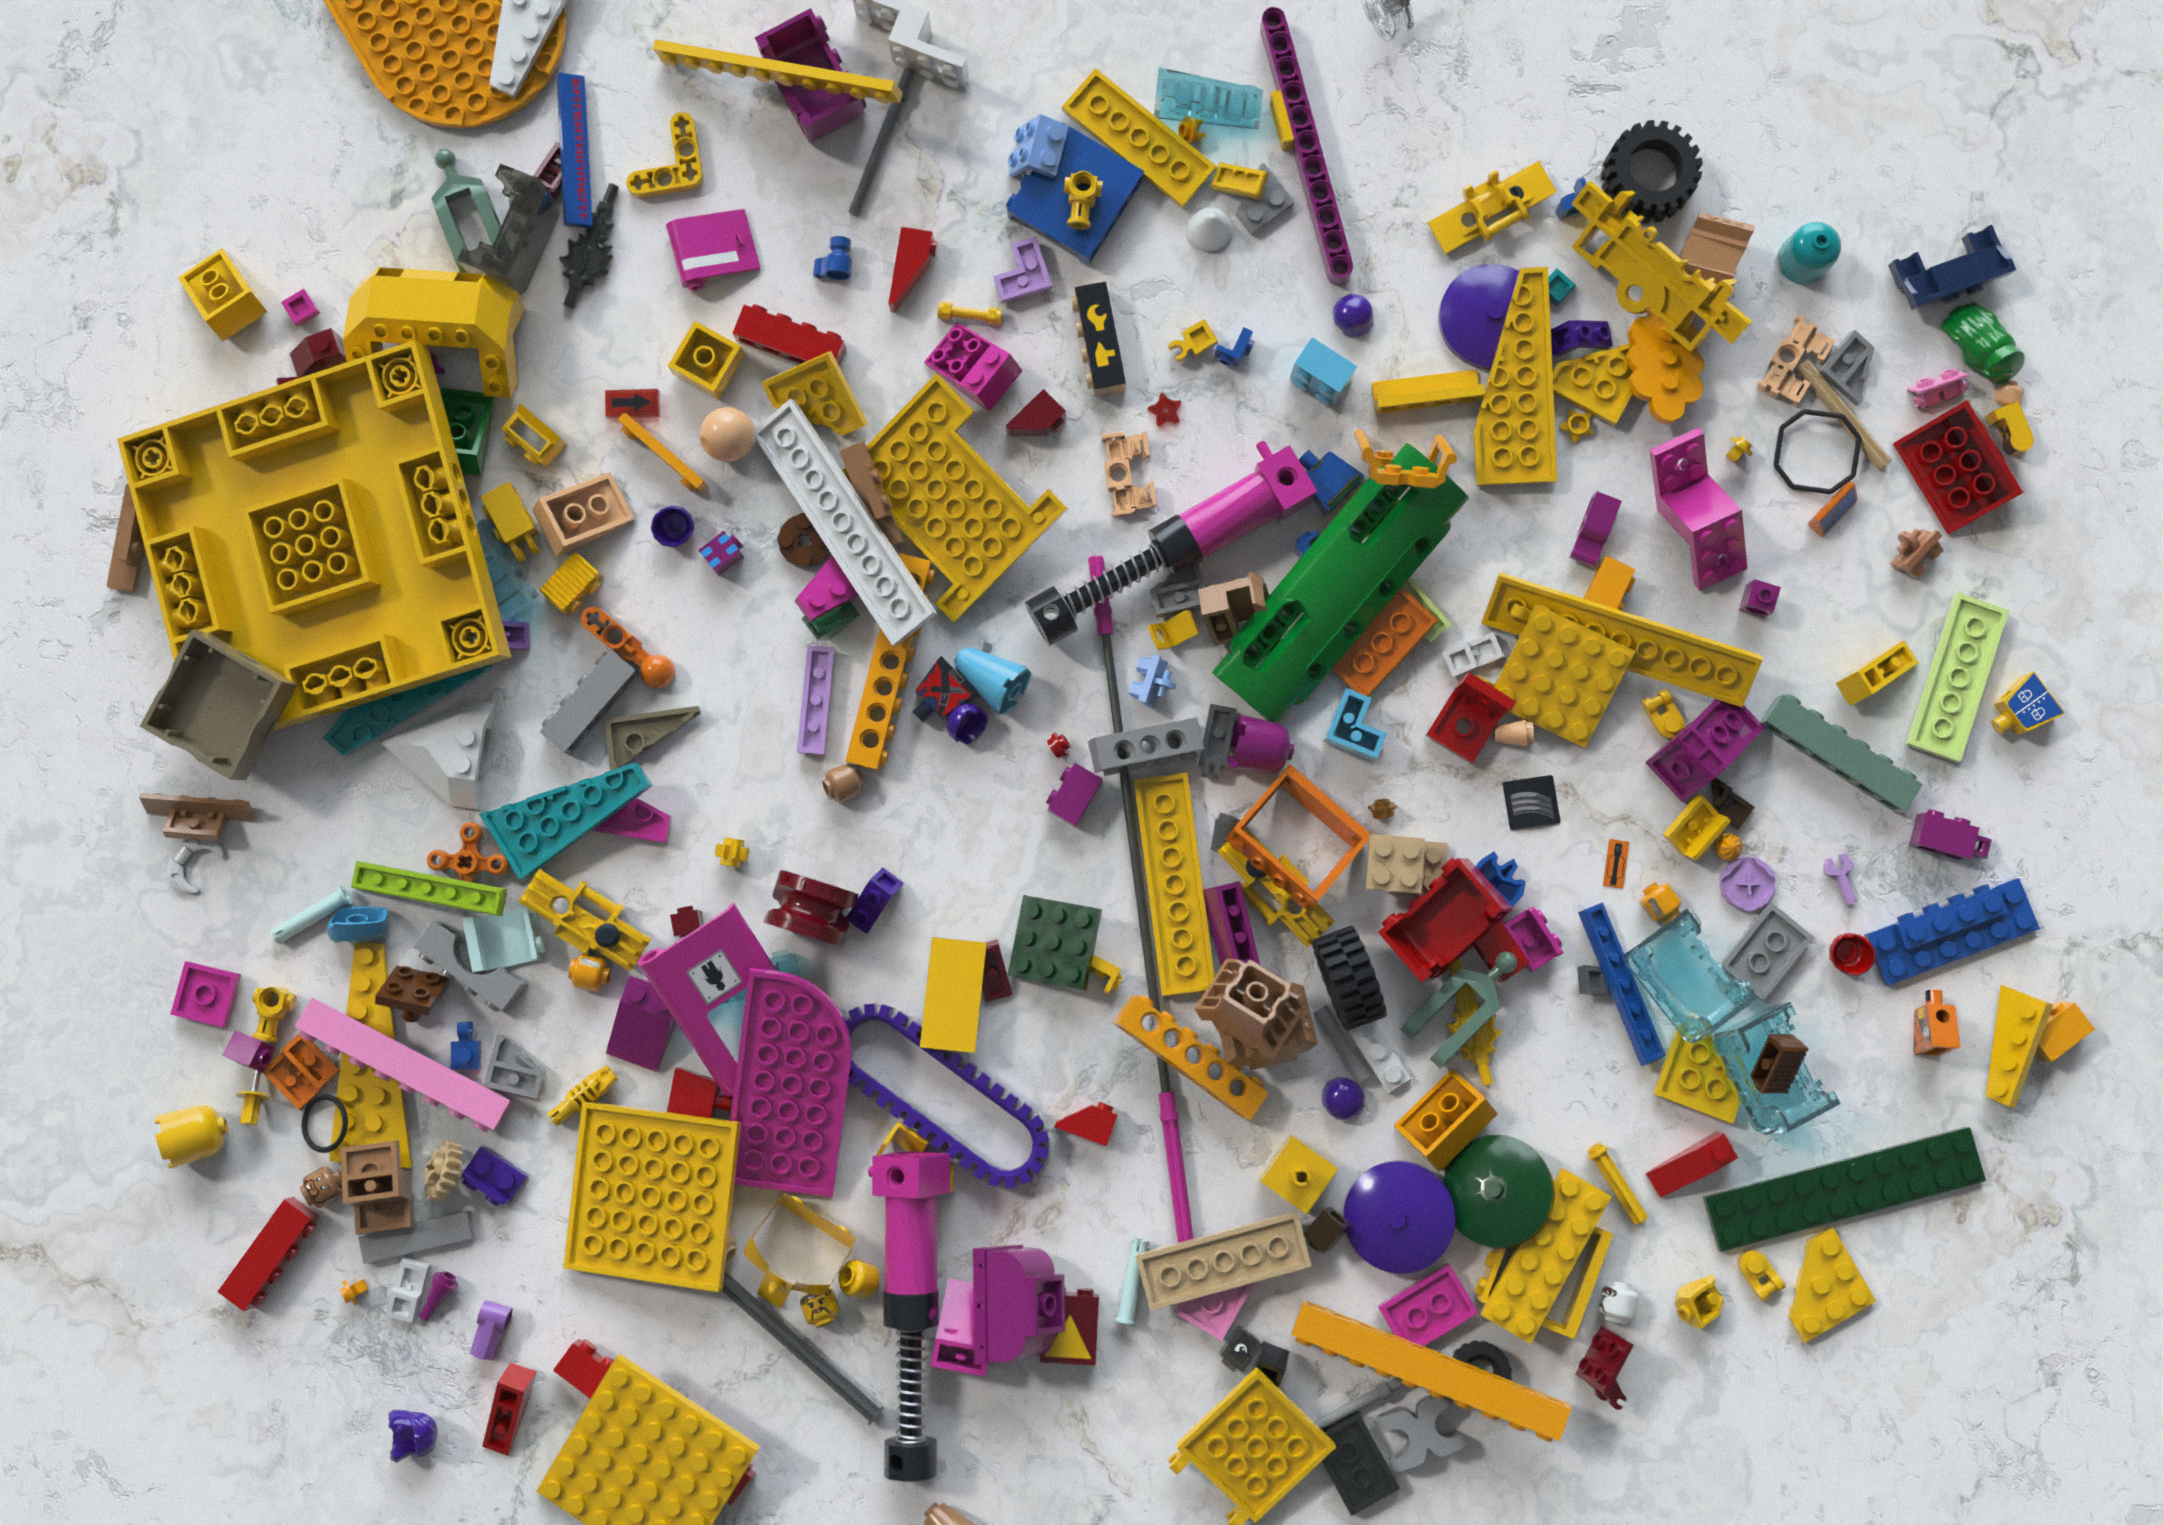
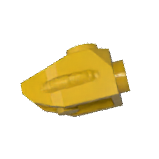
(1699, 1302)

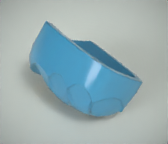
(358, 924)

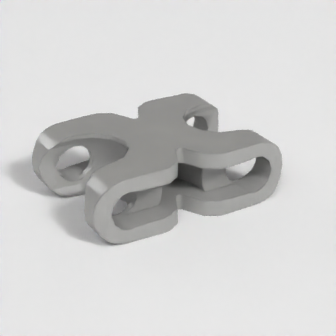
(1420, 1432)

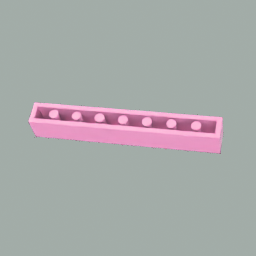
(402, 1064)

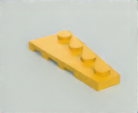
(2015, 1042)

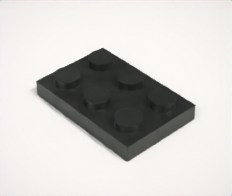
(1357, 1465)

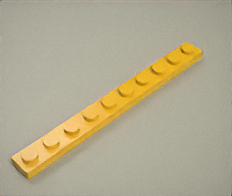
(783, 72)

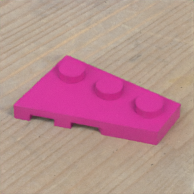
(825, 591)
(638, 821)

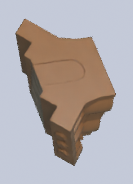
(1715, 246)
(1251, 1006)
(1299, 1041)

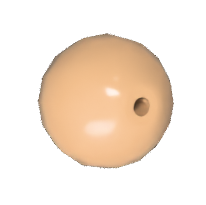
(727, 434)

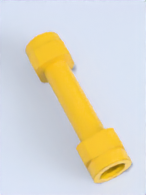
(947, 311)

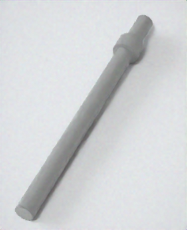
(1382, 1390)

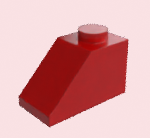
(1090, 1123)

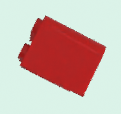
(1445, 920)

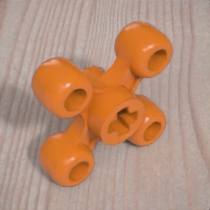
(468, 850)

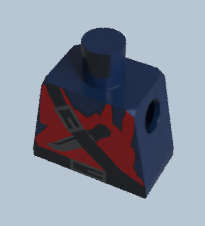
(942, 691)

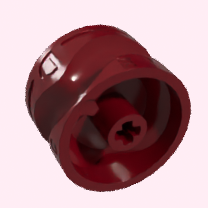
(811, 908)

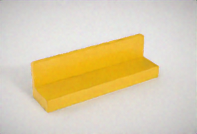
(1427, 391)

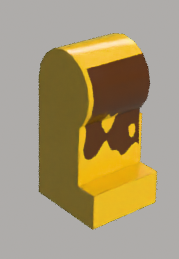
(2012, 428)

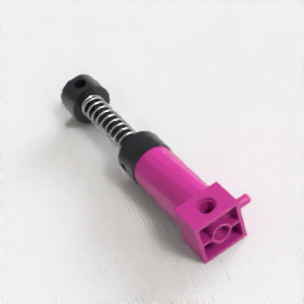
(1187, 537)
(910, 1294)

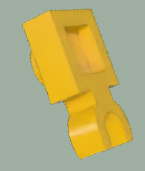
(1196, 339)

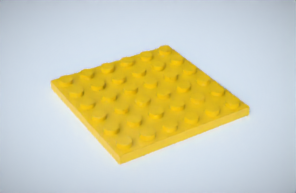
(652, 1196)
(646, 1456)

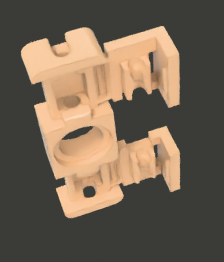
(1779, 375)
(1117, 452)

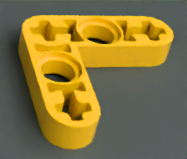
(677, 171)

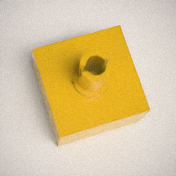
(1298, 1174)

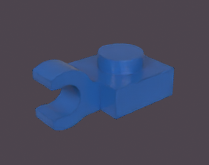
(465, 1052)

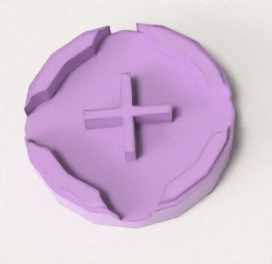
(1747, 884)

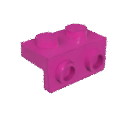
(1534, 937)

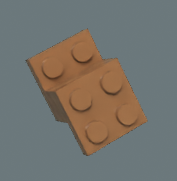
(377, 1187)

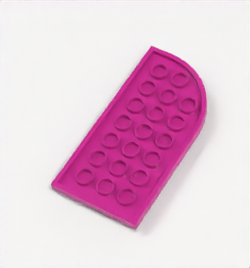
(790, 1085)

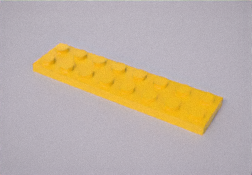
(1174, 883)

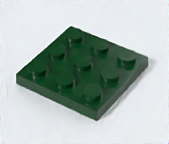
(1054, 942)

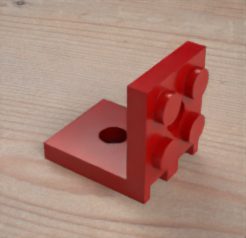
(1478, 705)

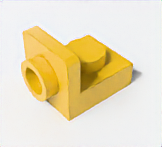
(1101, 968)

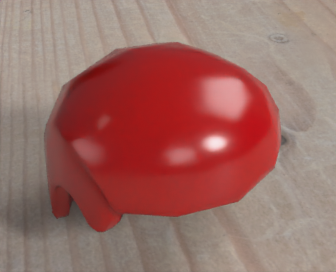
(1852, 954)

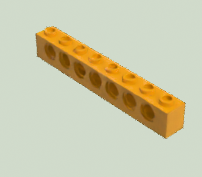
(875, 757)

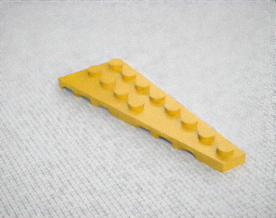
(372, 1104)

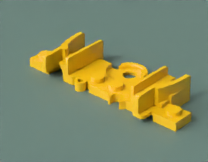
(1654, 268)

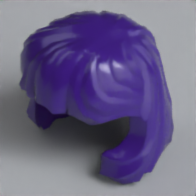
(412, 1434)

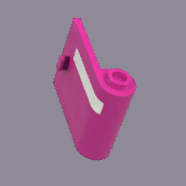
(709, 247)

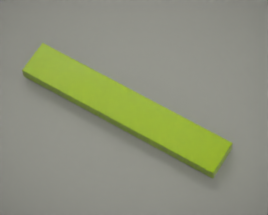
(429, 888)

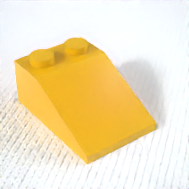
(222, 295)

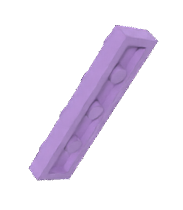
(816, 700)

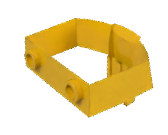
(774, 1287)

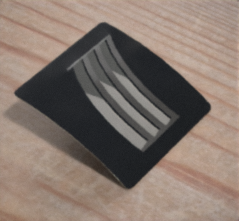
(1531, 802)

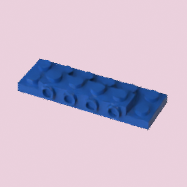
(1952, 930)

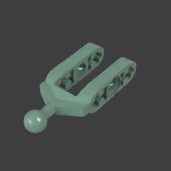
(453, 189)
(1483, 984)

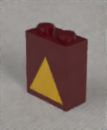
(1079, 1340)

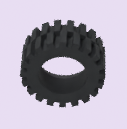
(1671, 143)
(1349, 978)

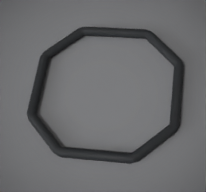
(1823, 414)

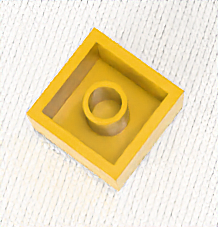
(706, 360)

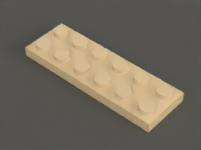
(1223, 1260)

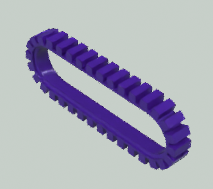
(928, 1125)

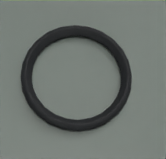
(311, 1144)

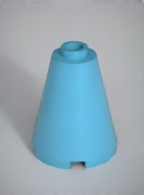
(993, 677)

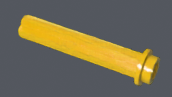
(1617, 1183)

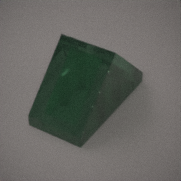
(833, 622)

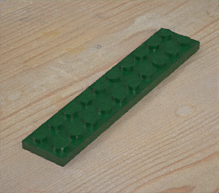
(1844, 1188)

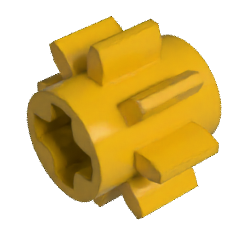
(732, 852)

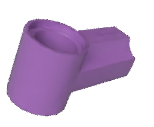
(492, 1322)

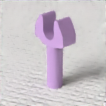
(1841, 876)

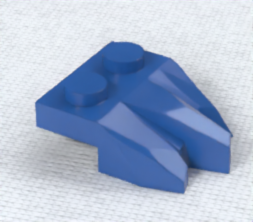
(1501, 877)

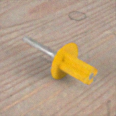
(252, 1102)

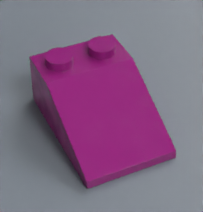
(641, 1026)

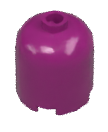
(1259, 745)

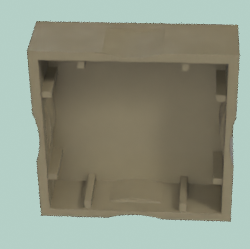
(218, 705)

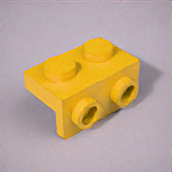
(1696, 828)

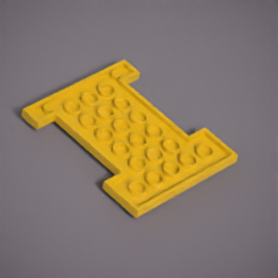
(953, 498)

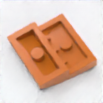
(301, 1071)

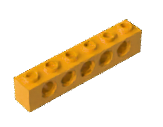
(1130, 1022)

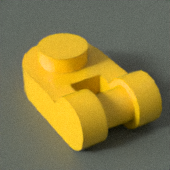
(1669, 723)
(1754, 1266)

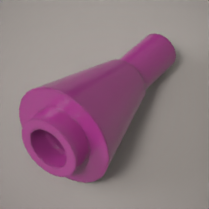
(441, 1288)

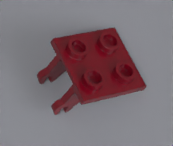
(1603, 1365)

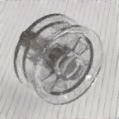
(1389, 16)

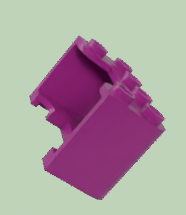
(805, 43)

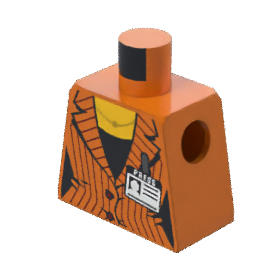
(1935, 1026)

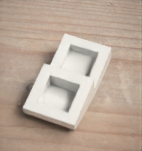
(1473, 654)
(408, 1290)

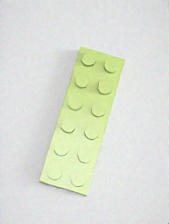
(1957, 677)

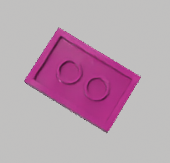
(1428, 1307)

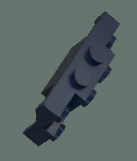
(1946, 281)

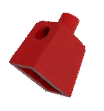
(696, 1095)

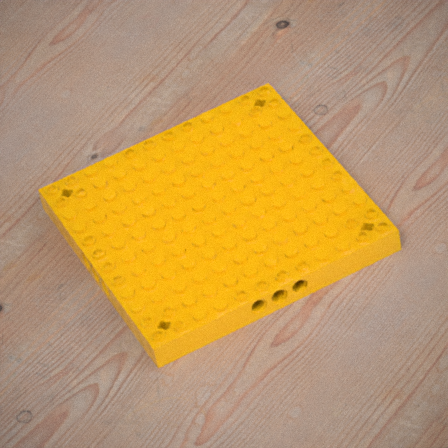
(321, 533)

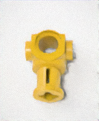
(1081, 199)
(270, 1014)

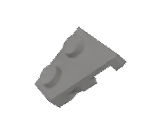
(1849, 366)
(1177, 593)

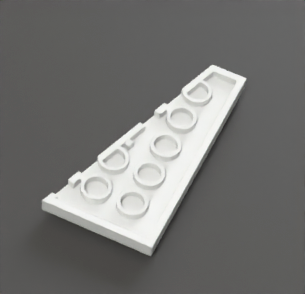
(520, 38)

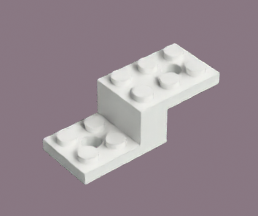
(910, 38)

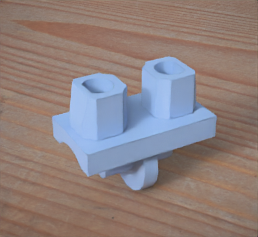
(1155, 682)

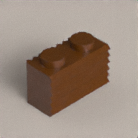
(1778, 1063)

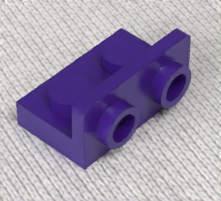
(493, 1177)

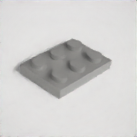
(1766, 950)

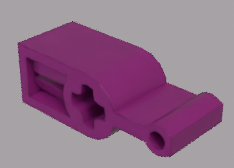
(1595, 528)

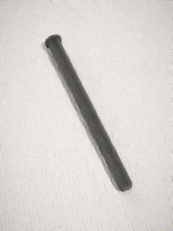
(800, 1349)

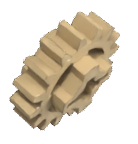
(443, 1171)

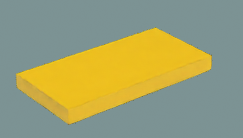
(953, 995)

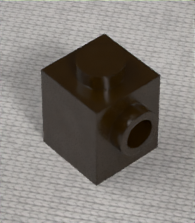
(1326, 1230)

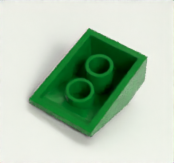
(470, 424)

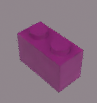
(1074, 794)

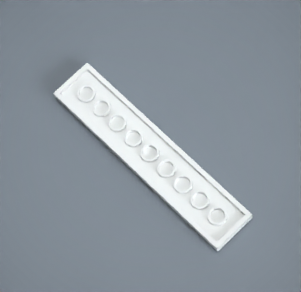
(844, 523)

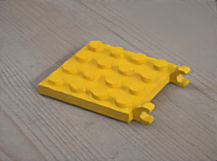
(1561, 673)
(1253, 1447)

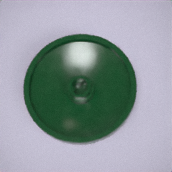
(1500, 1191)

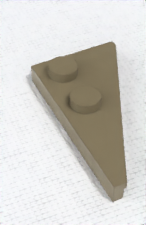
(636, 733)

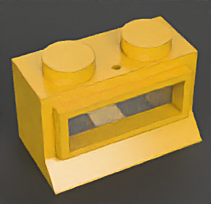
(533, 436)

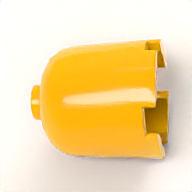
(190, 1134)

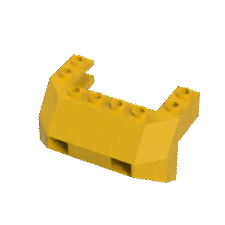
(438, 311)

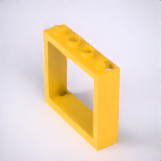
(1581, 1292)

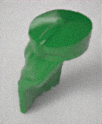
(1984, 342)

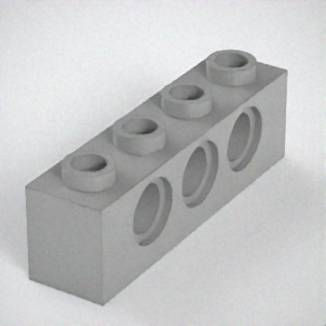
(1185, 733)

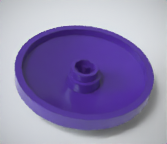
(1475, 312)
(1399, 1217)

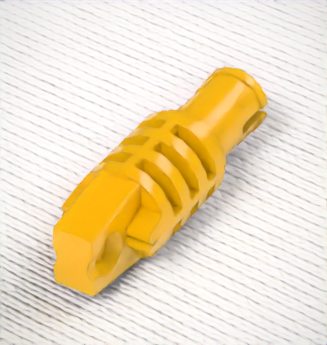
(587, 1090)

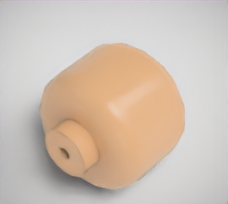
(2008, 393)

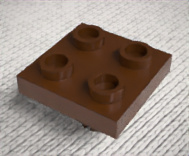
(412, 991)

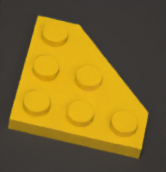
(1596, 383)
(819, 392)
(1697, 1079)
(1827, 1287)

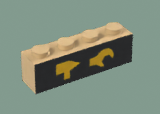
(1099, 338)

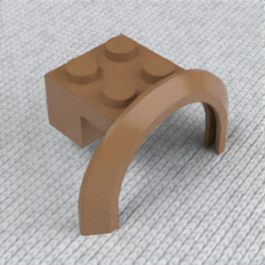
(1231, 603)

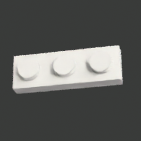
(1379, 1056)

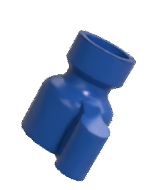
(836, 264)

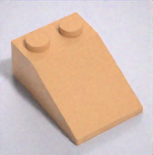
(582, 513)

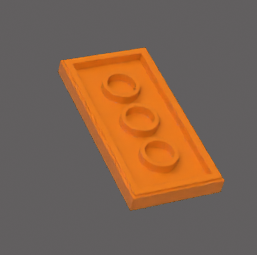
(1384, 643)

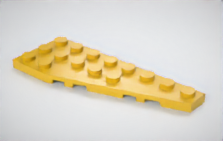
(1516, 416)

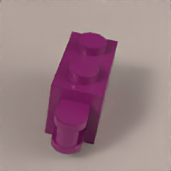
(1948, 837)

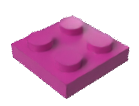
(205, 994)

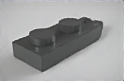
(1217, 739)

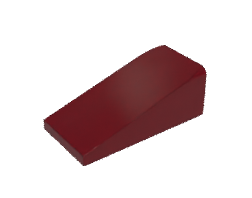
(995, 978)

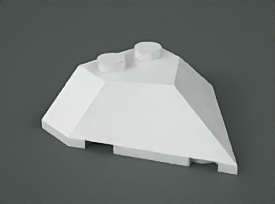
(447, 751)

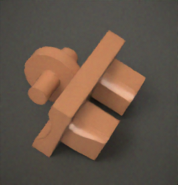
(1913, 548)

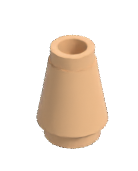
(1515, 733)

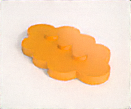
(1663, 368)

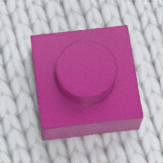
(300, 307)

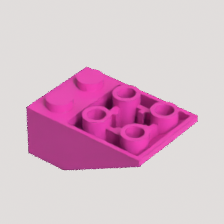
(974, 366)
(955, 1331)

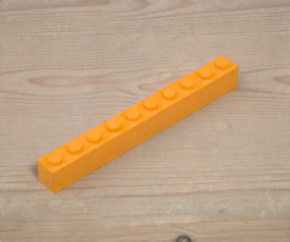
(1431, 1370)

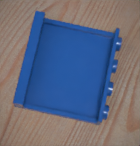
(1046, 206)

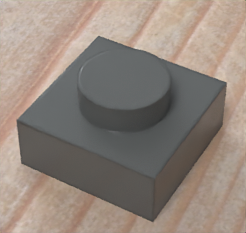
(1591, 981)

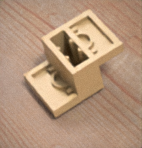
(1403, 864)

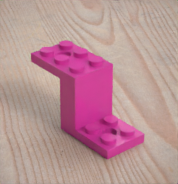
(1698, 509)

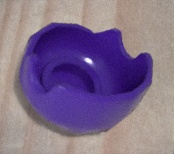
(1353, 315)
(672, 526)
(966, 723)
(1343, 1098)

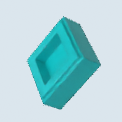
(1559, 287)

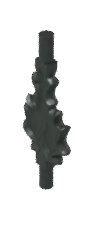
(588, 255)

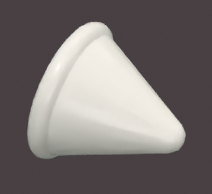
(1210, 229)

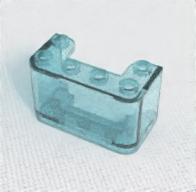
(1686, 979)
(1739, 1050)

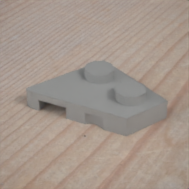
(1258, 213)
(513, 1070)

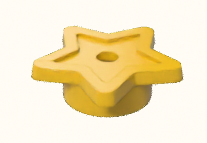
(1584, 425)

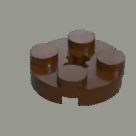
(789, 539)

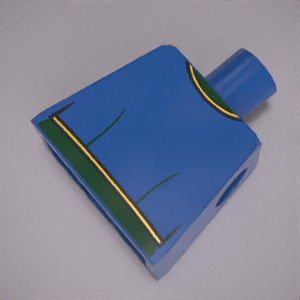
(1332, 479)

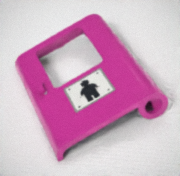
(702, 975)

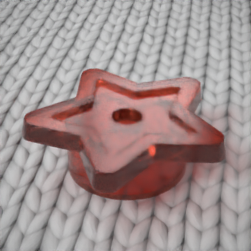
(1157, 410)

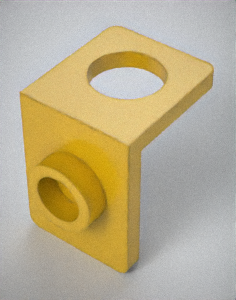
(1174, 630)
(904, 1137)

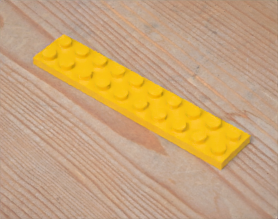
(1660, 650)

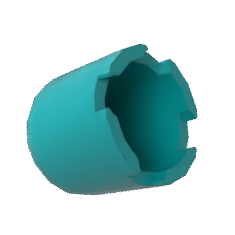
(1809, 252)

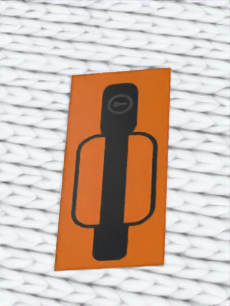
(1616, 863)

